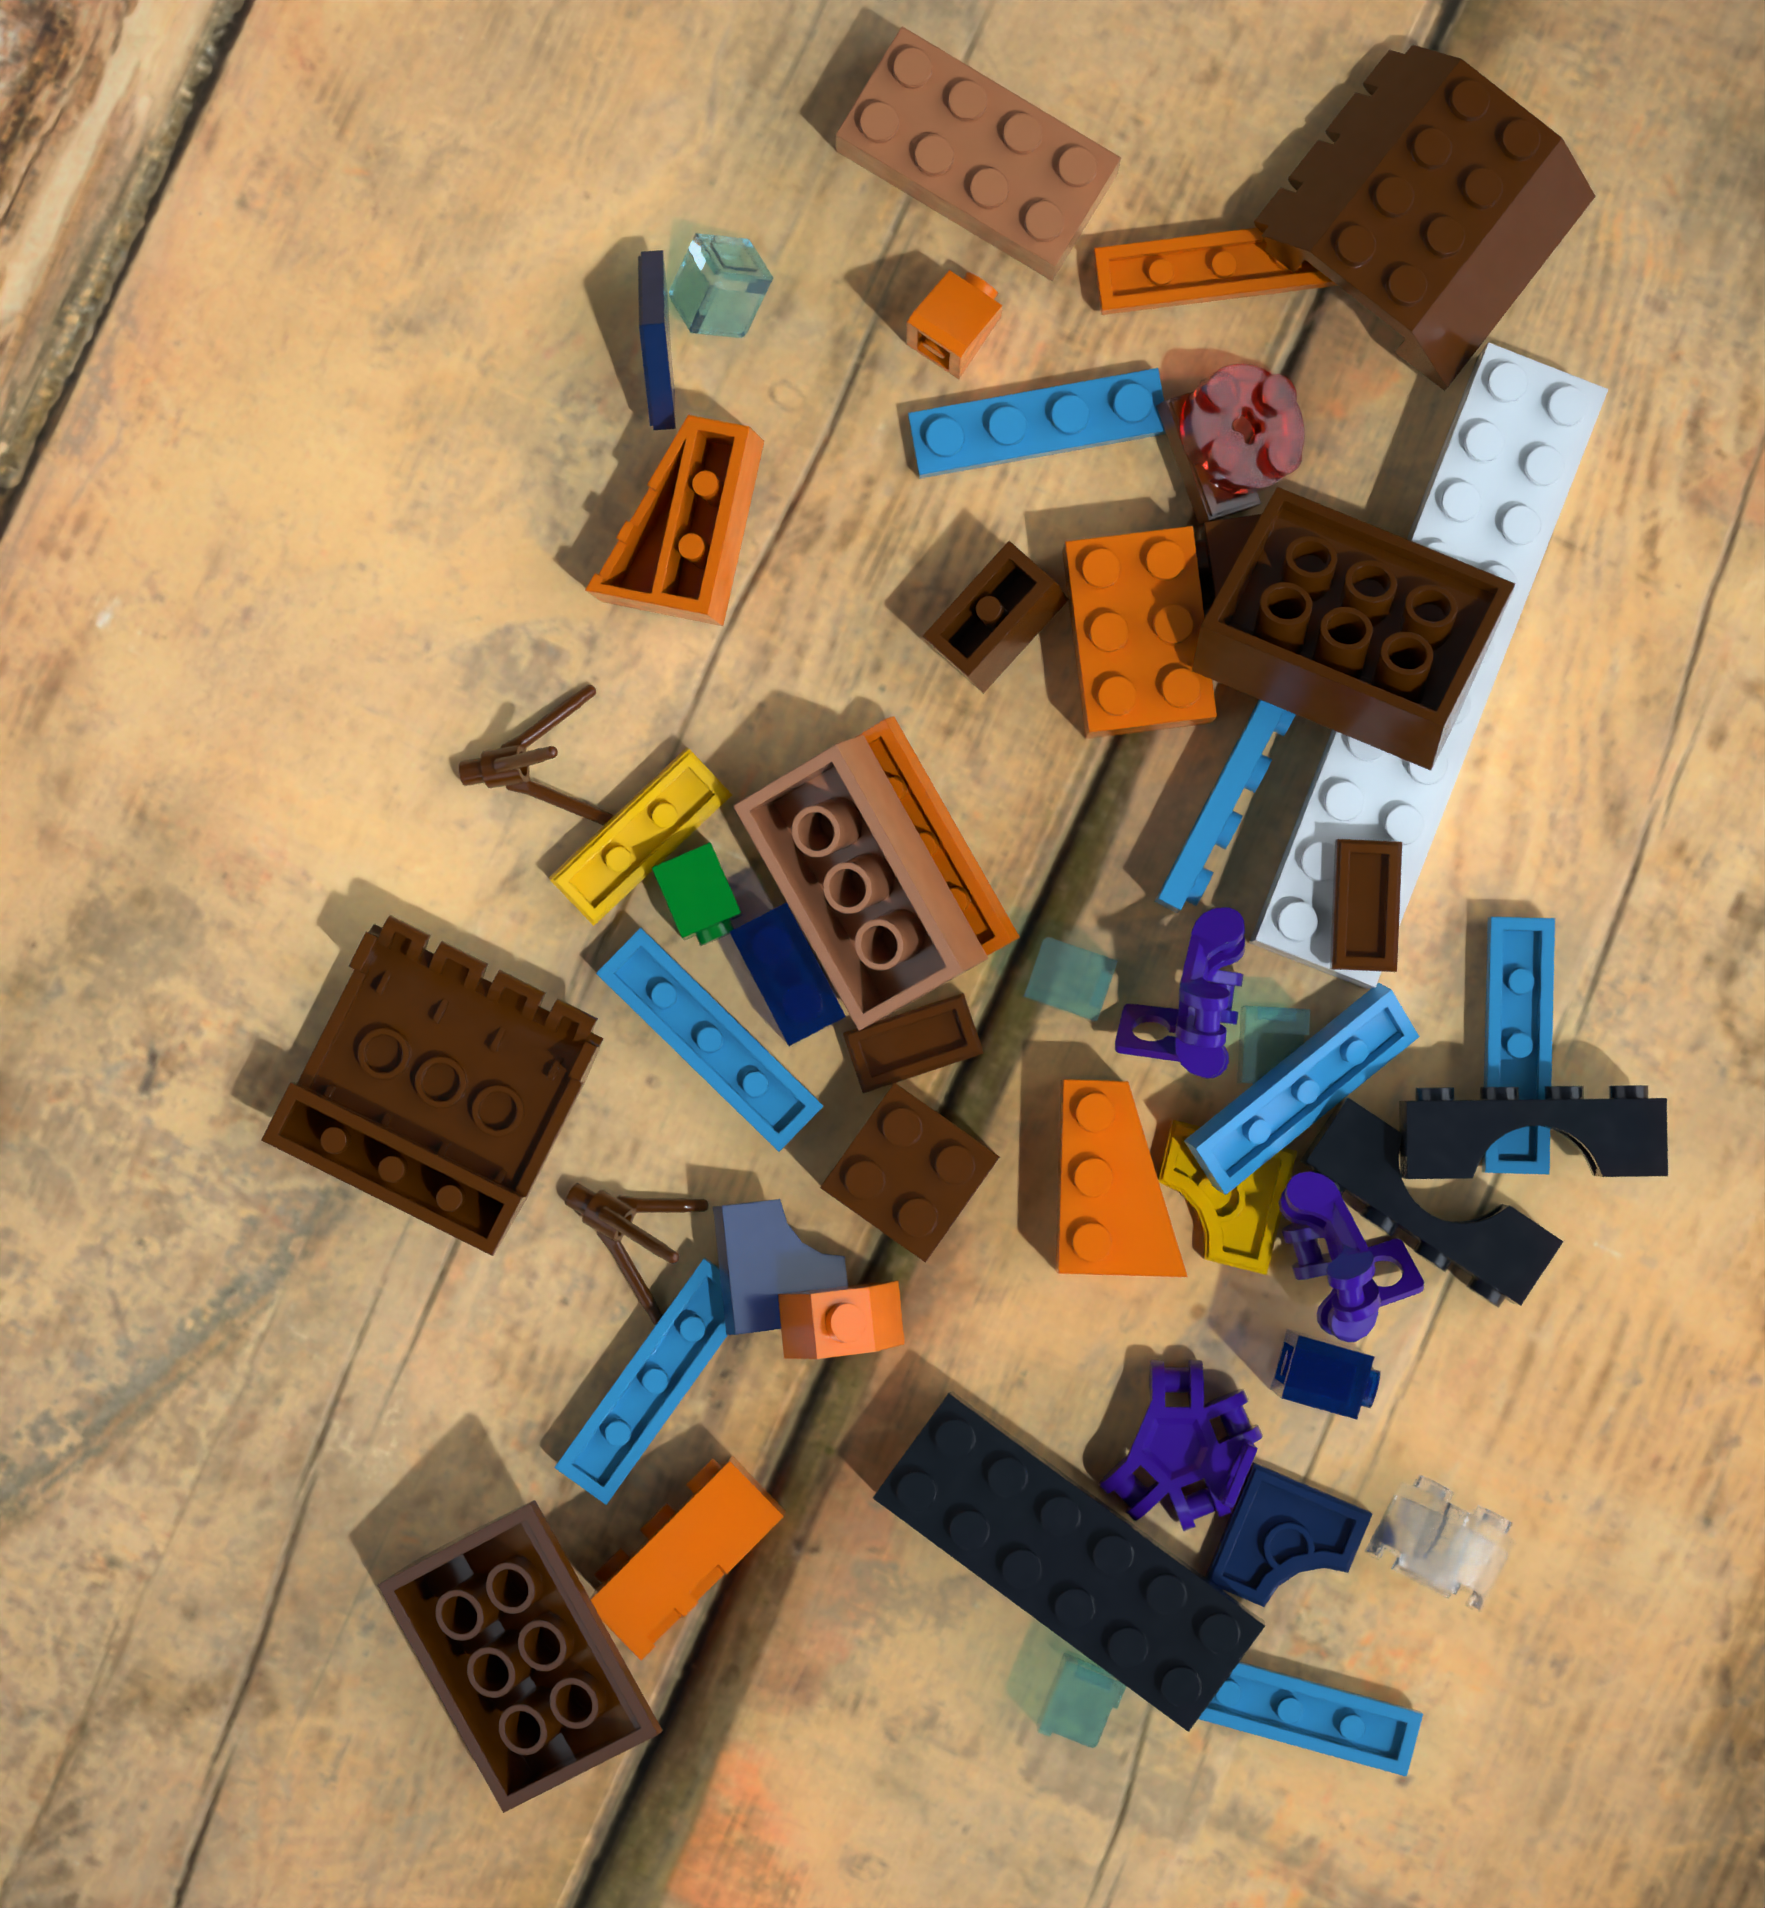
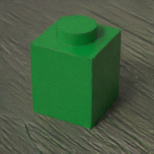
(698, 894)

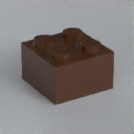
(909, 1172)

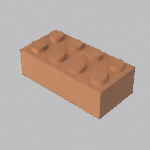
(977, 153)
(860, 881)

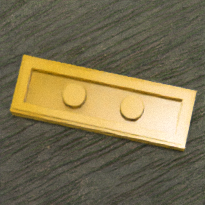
(640, 836)

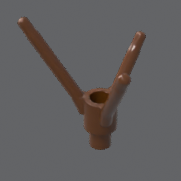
(511, 763)
(613, 1219)

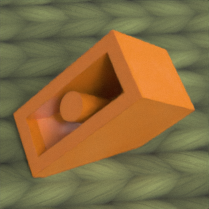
(954, 321)
(841, 1320)

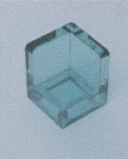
(720, 285)
(1070, 979)
(1268, 1038)
(1079, 1701)

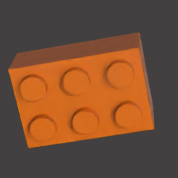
(1137, 631)

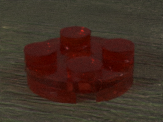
(1271, 410)

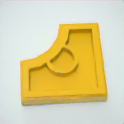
(1238, 1225)

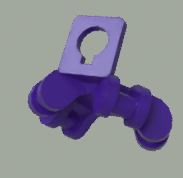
(1203, 1000)
(1354, 1302)
(1181, 1448)

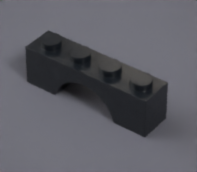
(1614, 1134)
(1498, 1249)

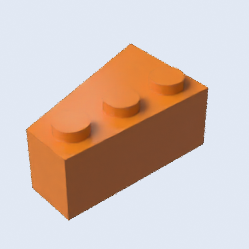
(689, 527)
(1108, 1188)
(683, 1554)

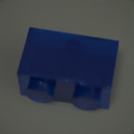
(788, 975)
(1325, 1375)

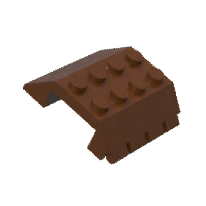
(1430, 205)
(437, 1085)

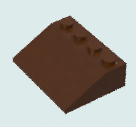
(1352, 627)
(519, 1656)

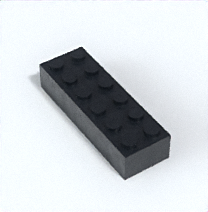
(1069, 1561)

